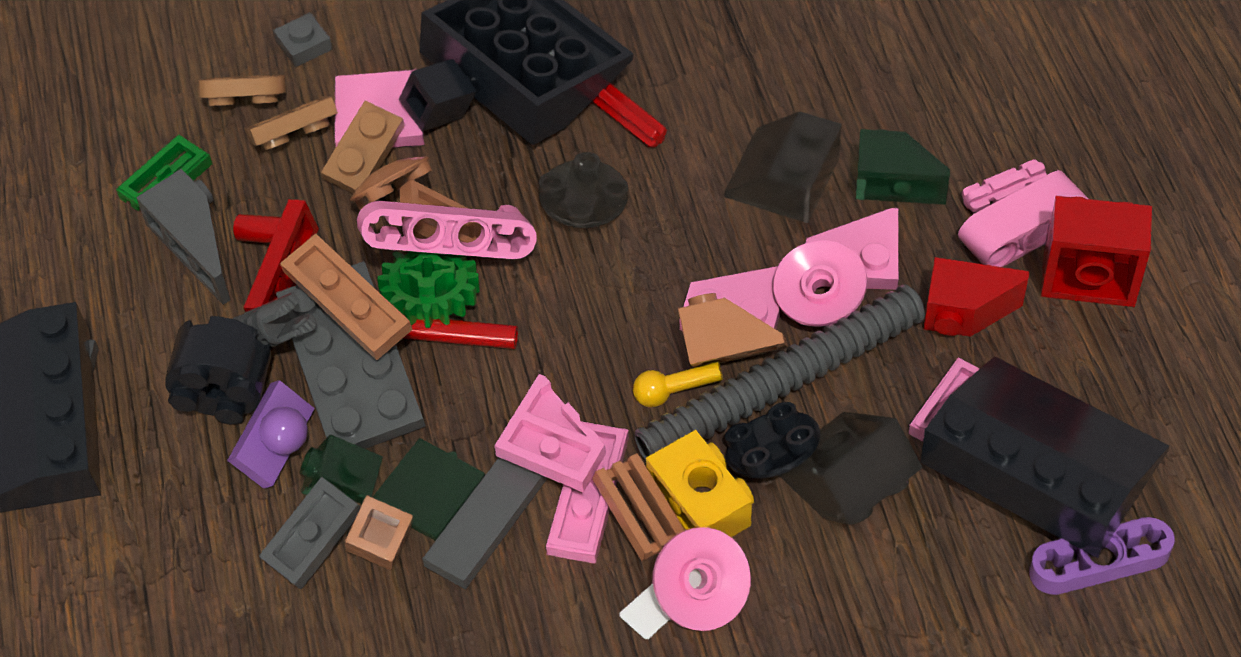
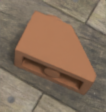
(724, 332)

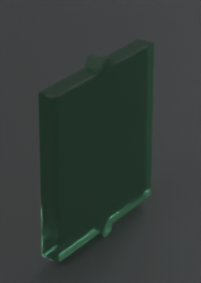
(429, 487)

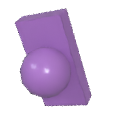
(272, 434)

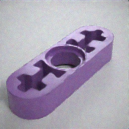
(1087, 573)

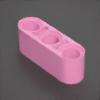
(1016, 222)

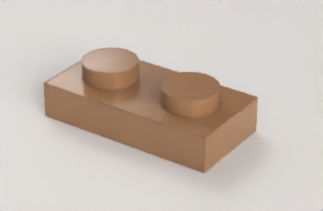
(274, 130)
(363, 147)

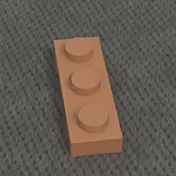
(346, 296)

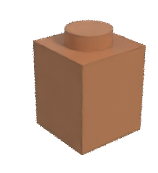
(378, 532)

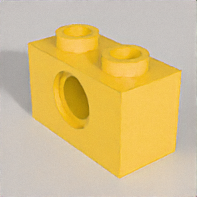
(695, 464)

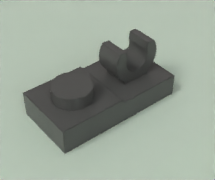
(310, 533)

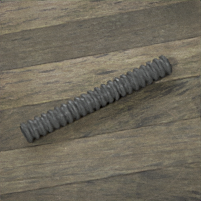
(786, 371)

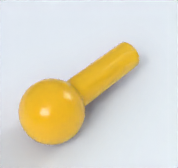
(654, 388)

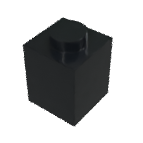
(437, 94)

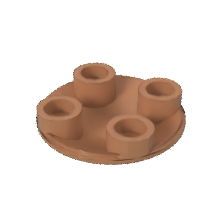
(379, 183)

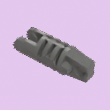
(275, 323)

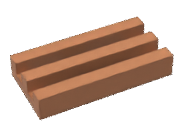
(636, 468)

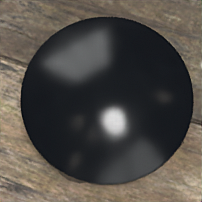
(772, 442)

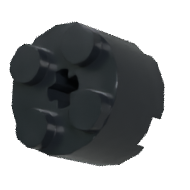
(217, 369)

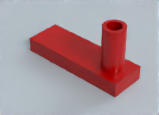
(284, 236)

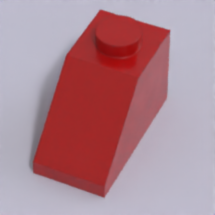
(971, 296)

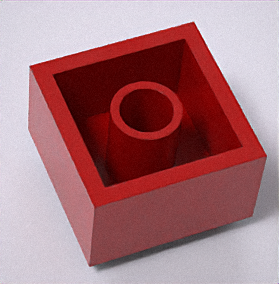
(1096, 251)

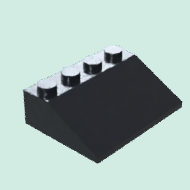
(525, 58)
(47, 409)
(1041, 454)

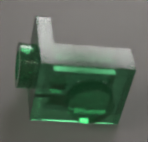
(344, 466)

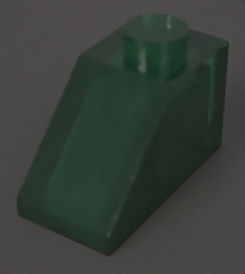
(899, 169)

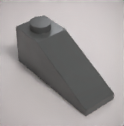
(183, 220)

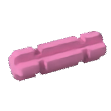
(1002, 185)

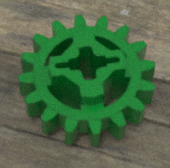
(429, 285)

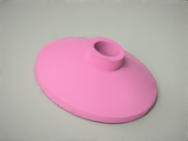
(815, 266)
(723, 581)

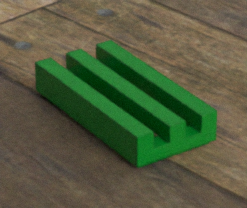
(192, 162)

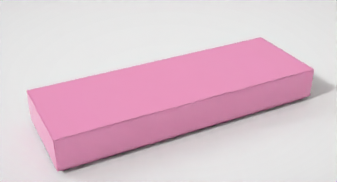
(584, 515)

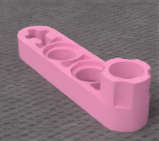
(449, 222)

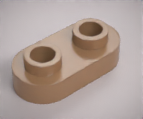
(224, 89)

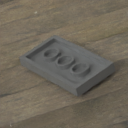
(352, 391)

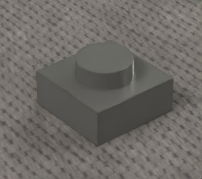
(302, 39)

